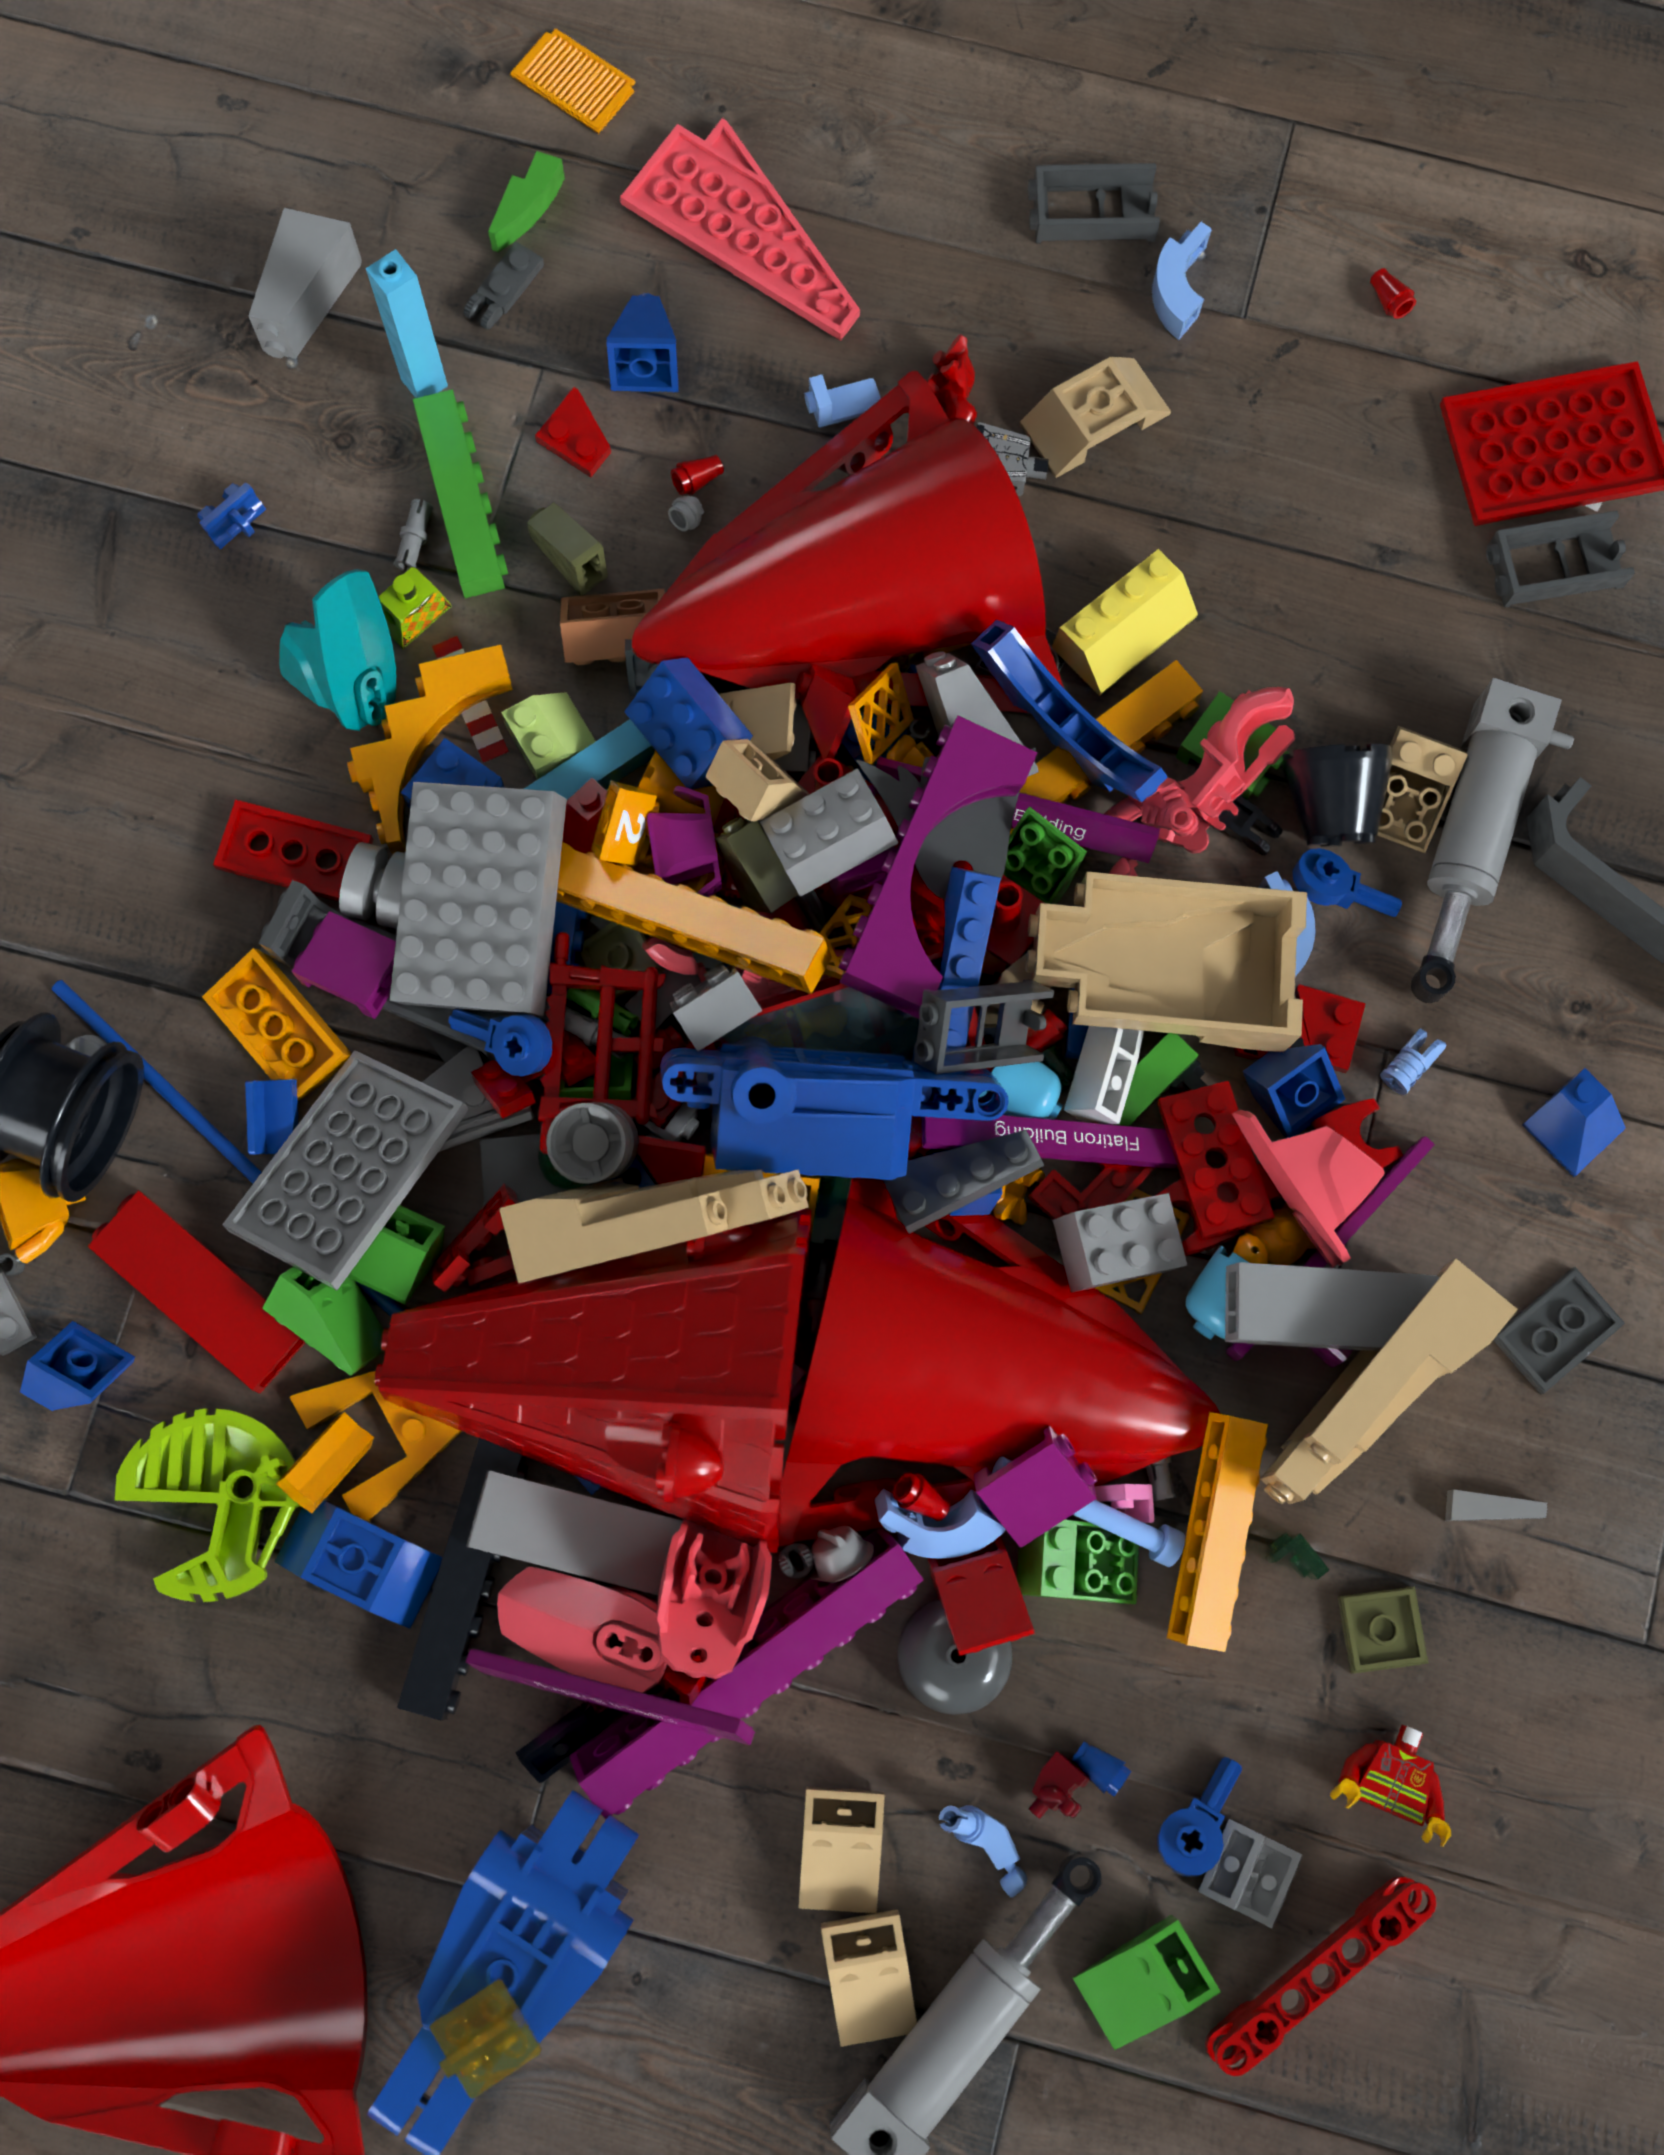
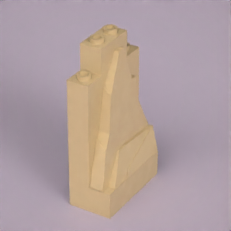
(1175, 958)
(623, 1220)
(1376, 1387)

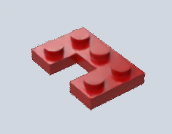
(511, 1094)
(1112, 1186)
(453, 1262)

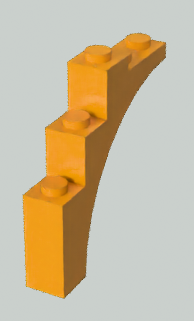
(445, 691)

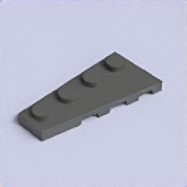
(959, 1176)

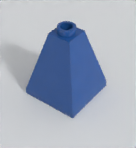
(643, 348)

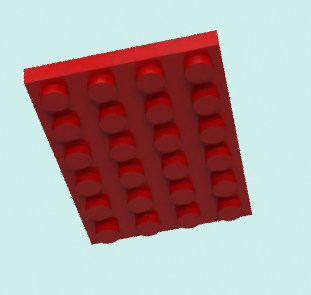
(1555, 443)

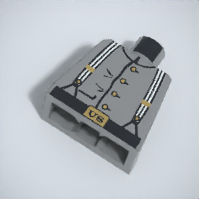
(1014, 455)

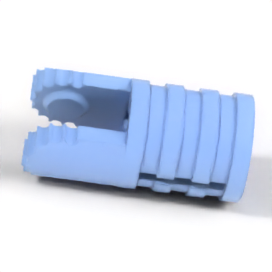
(1410, 1064)

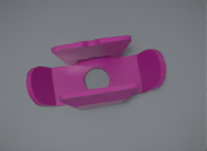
(685, 843)

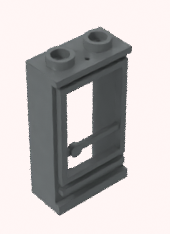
(1137, 201)
(1597, 548)
(1011, 1028)

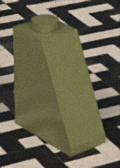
(568, 547)
(754, 866)

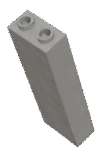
(1318, 1305)
(572, 1532)

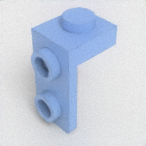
(840, 402)

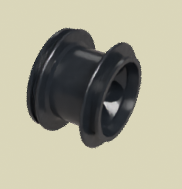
(64, 1105)

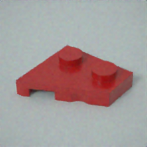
(1332, 1023)

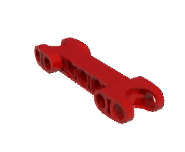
(1344, 1121)
(1373, 1938)

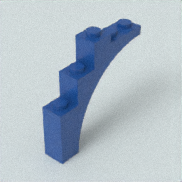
(1064, 721)

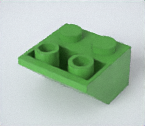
(400, 1255)

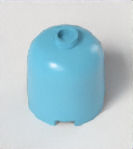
(1030, 1089)
(1208, 1295)

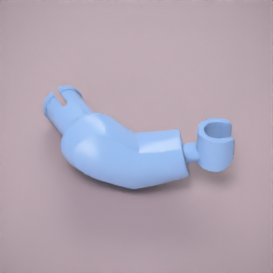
(982, 1830)

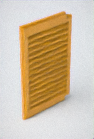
(574, 79)

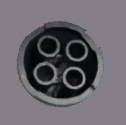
(1339, 791)

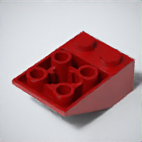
(981, 1598)

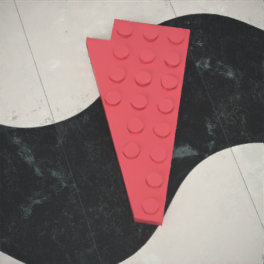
(729, 212)

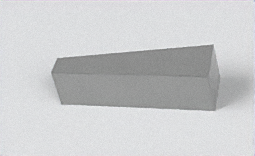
(1479, 1506)

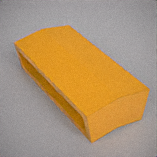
(326, 1462)

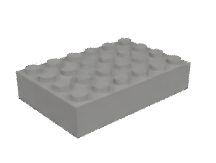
(478, 898)

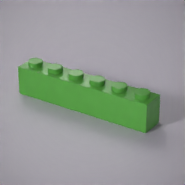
(459, 494)

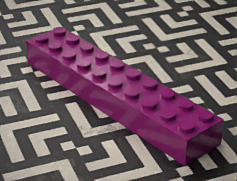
(788, 1639)

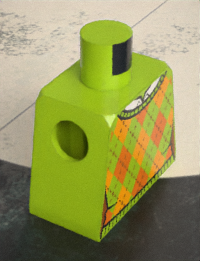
(411, 606)

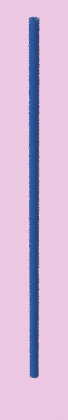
(187, 1110)

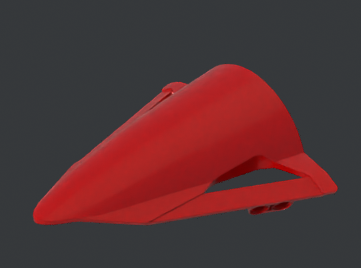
(868, 570)
(969, 1365)
(191, 1973)

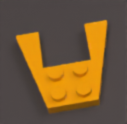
(418, 1435)

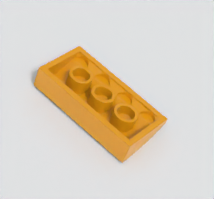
(276, 1023)

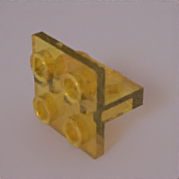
(485, 2039)

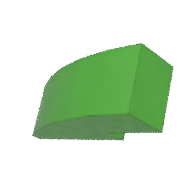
(526, 200)
(1155, 1075)

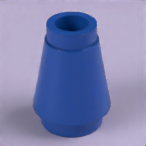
(1102, 1768)

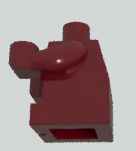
(1056, 1787)

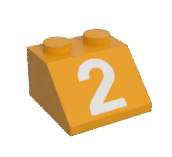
(624, 824)

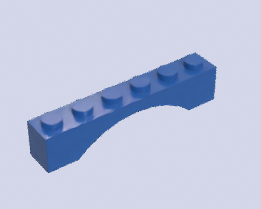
(968, 921)

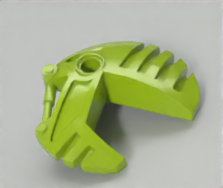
(203, 1463)

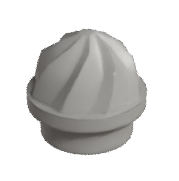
(686, 513)

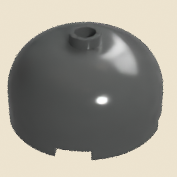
(935, 1678)

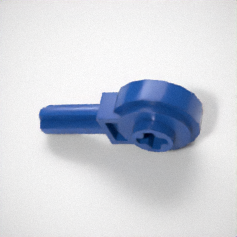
(1332, 882)
(518, 1041)
(1202, 1820)

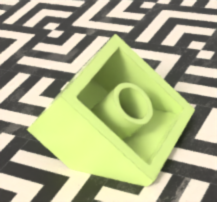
(547, 731)

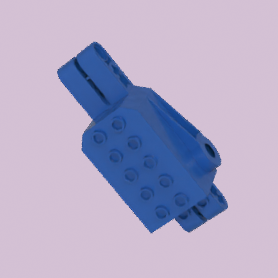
(820, 1107)
(538, 1920)

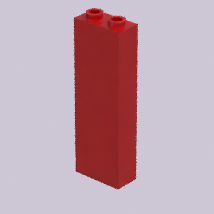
(195, 1290)

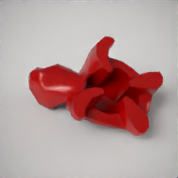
(954, 380)

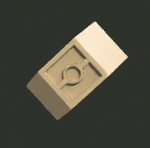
(1091, 410)

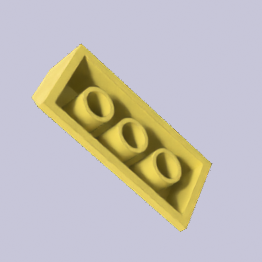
(1126, 623)

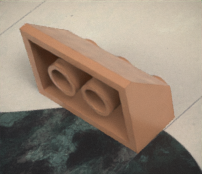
(599, 624)

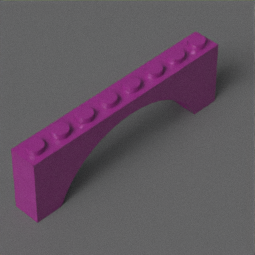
(888, 954)

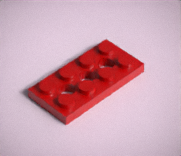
(283, 830)
(1200, 1179)

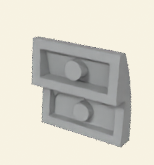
(1251, 1874)

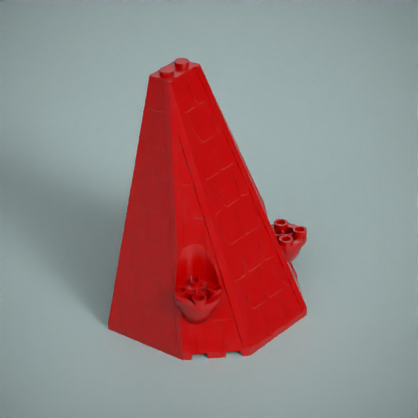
(629, 1371)

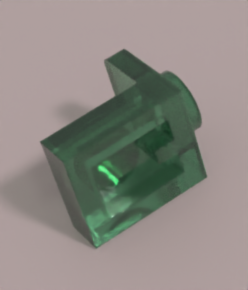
(1304, 1557)

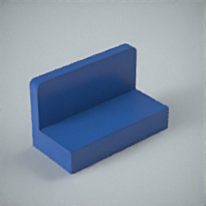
(270, 1114)

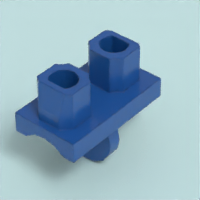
(232, 515)

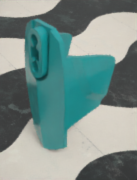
(346, 653)

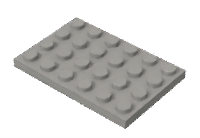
(345, 1169)

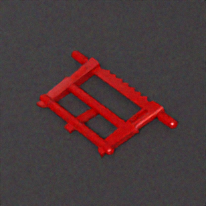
(607, 980)

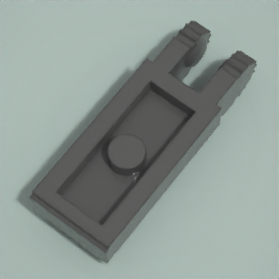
(504, 284)

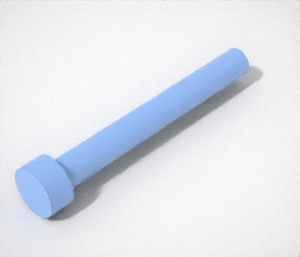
(1164, 1544)

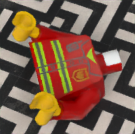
(1396, 1783)

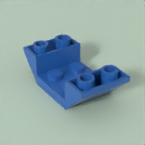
(360, 1562)

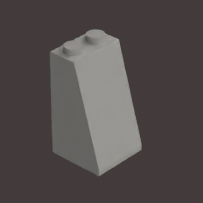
(301, 280)
(955, 690)

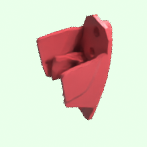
(1318, 1178)
(711, 1582)
(572, 1624)

